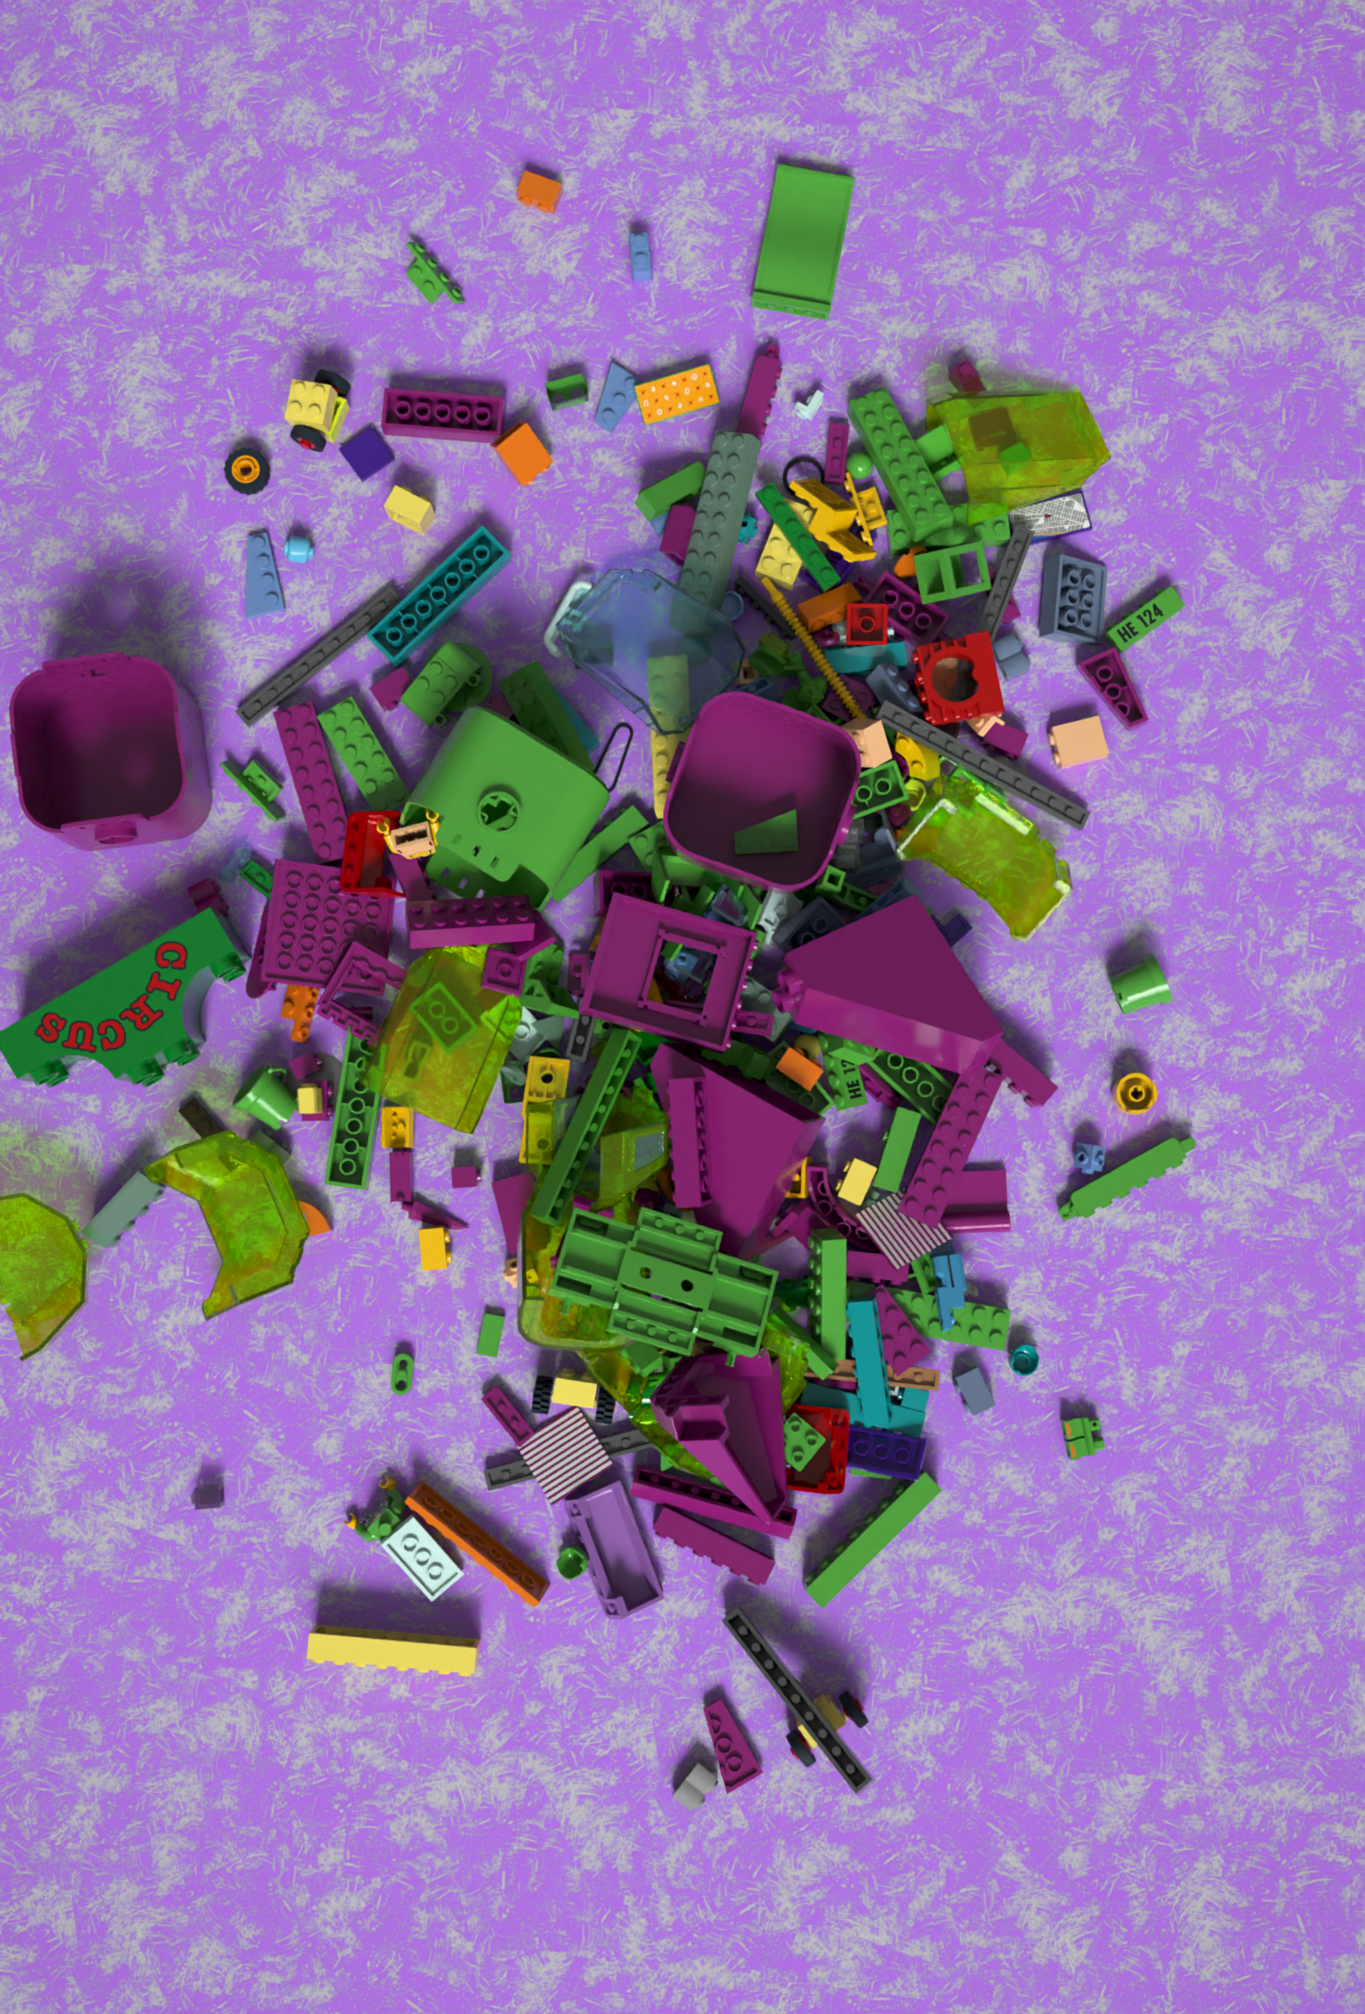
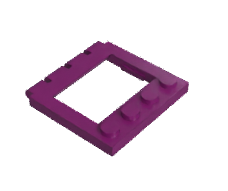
(372, 964)

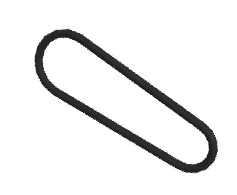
(624, 755)

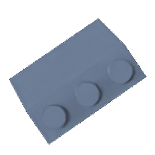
(890, 686)

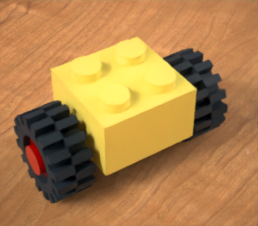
(573, 1390)

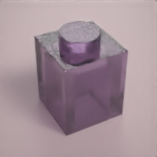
(208, 1496)

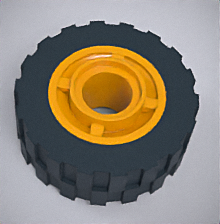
(245, 459)

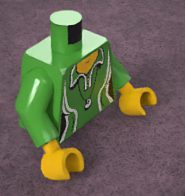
(383, 1518)

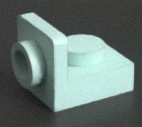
(812, 406)

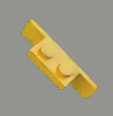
(869, 509)

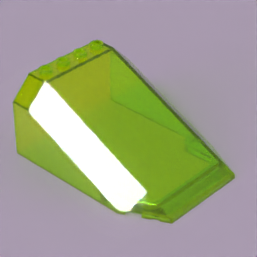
(1018, 445)
(443, 1039)

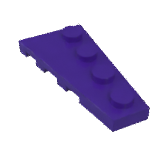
(841, 566)

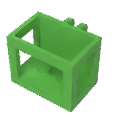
(942, 575)

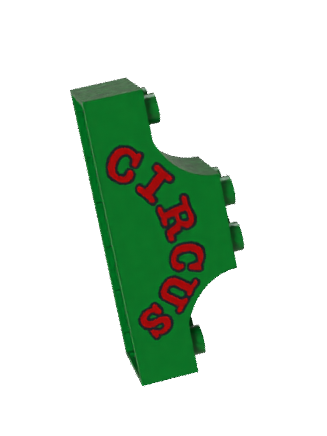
(133, 1012)

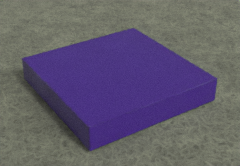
(366, 454)

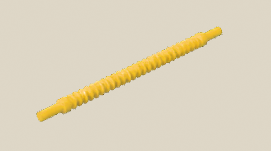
(777, 598)

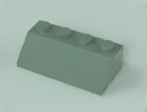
(123, 1210)

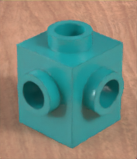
(749, 530)

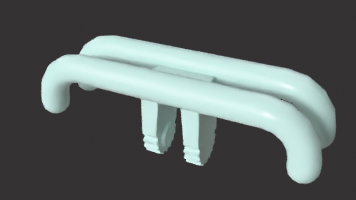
(575, 591)

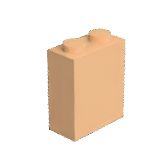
(1078, 742)

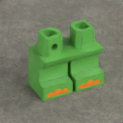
(1079, 1437)

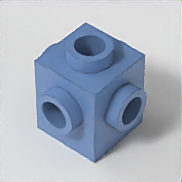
(1089, 1158)

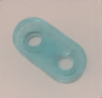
(228, 872)

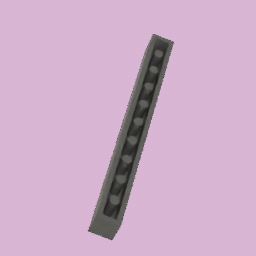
(798, 1701)

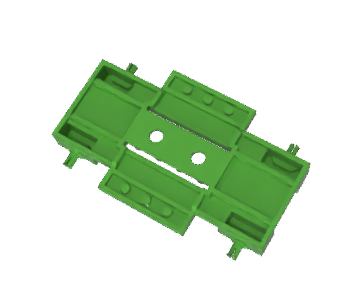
(599, 1258)

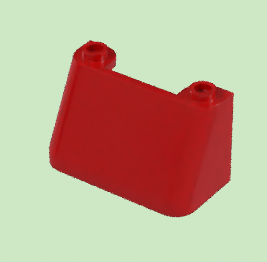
(827, 1468)

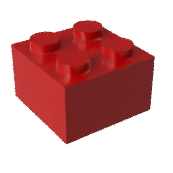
(867, 624)

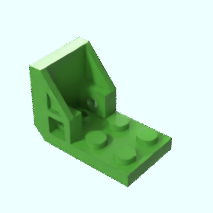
(541, 988)

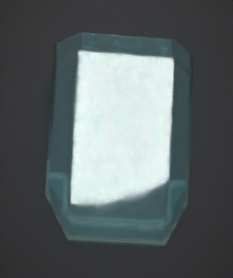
(652, 647)

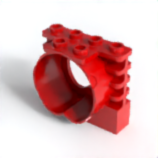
(978, 652)

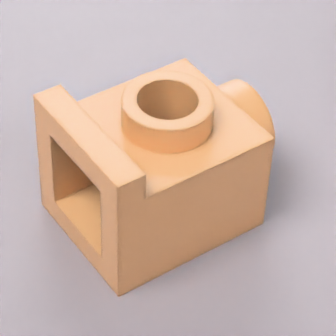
(751, 674)

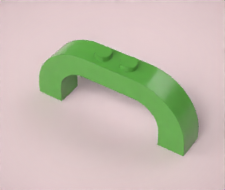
(835, 890)

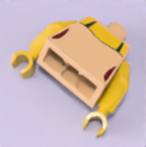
(412, 840)

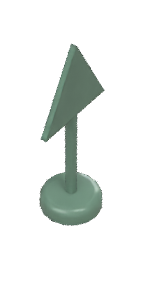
(551, 1030)

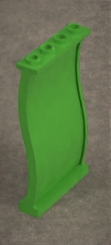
(803, 242)

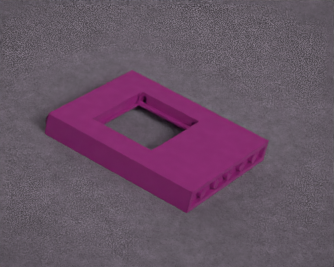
(627, 964)

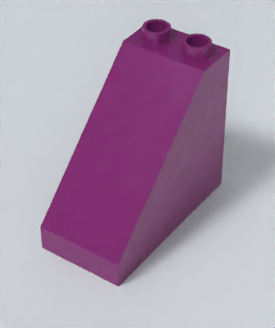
(890, 988)
(754, 1145)

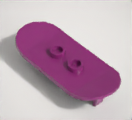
(255, 987)

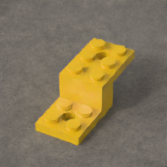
(832, 520)
(538, 1091)

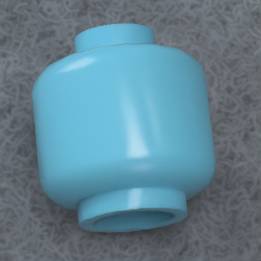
(298, 549)

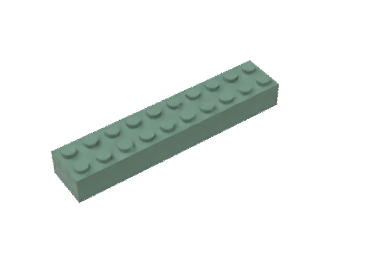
(719, 516)

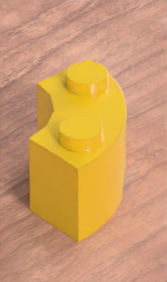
(921, 761)

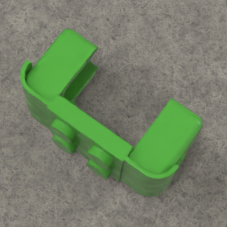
(441, 683)

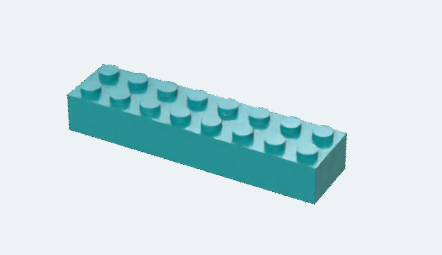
(439, 597)

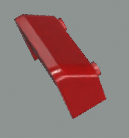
(365, 855)

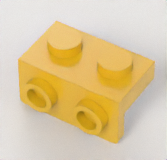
(397, 1127)

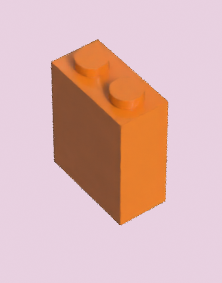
(522, 453)

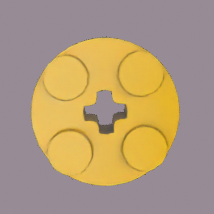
(1134, 1105)

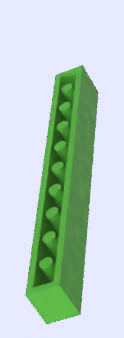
(585, 1127)

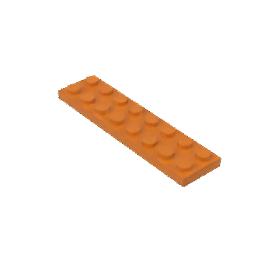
(477, 1543)

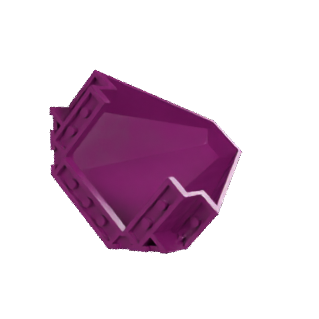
(730, 1422)

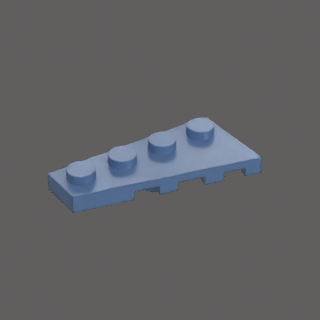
(262, 581)

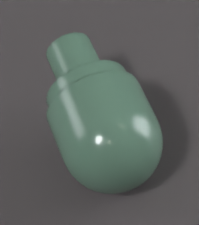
(870, 1201)

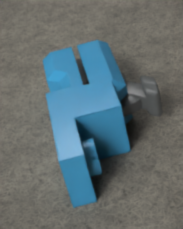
(952, 1287)

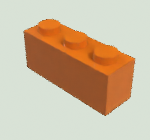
(827, 607)

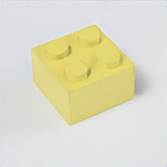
(311, 405)
(409, 509)
(855, 1181)

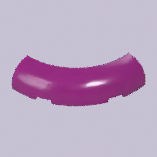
(831, 1209)

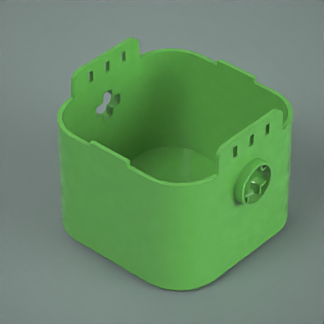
(498, 769)

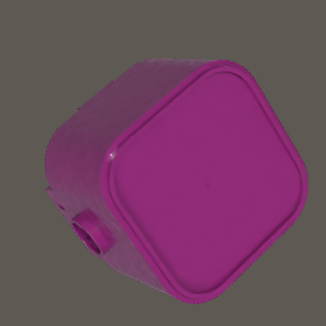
(109, 752)
(750, 765)

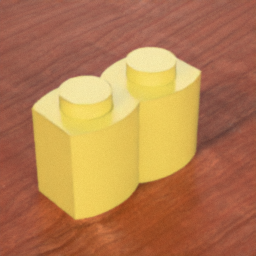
(309, 1099)

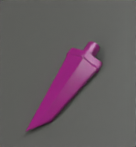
(424, 1213)
(769, 1242)

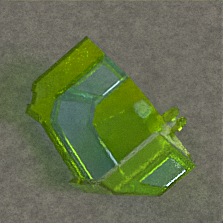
(626, 1153)

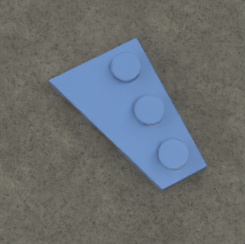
(616, 397)

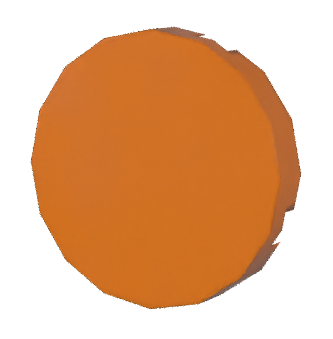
(905, 566)

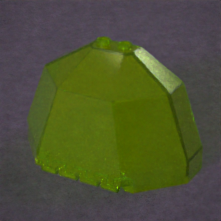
(40, 1271)

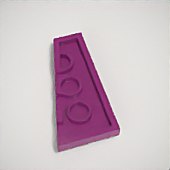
(732, 1751)

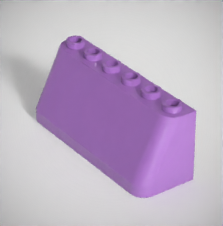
(614, 1549)

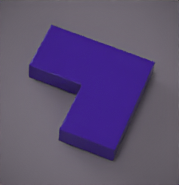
(954, 930)

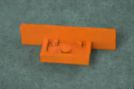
(300, 1006)

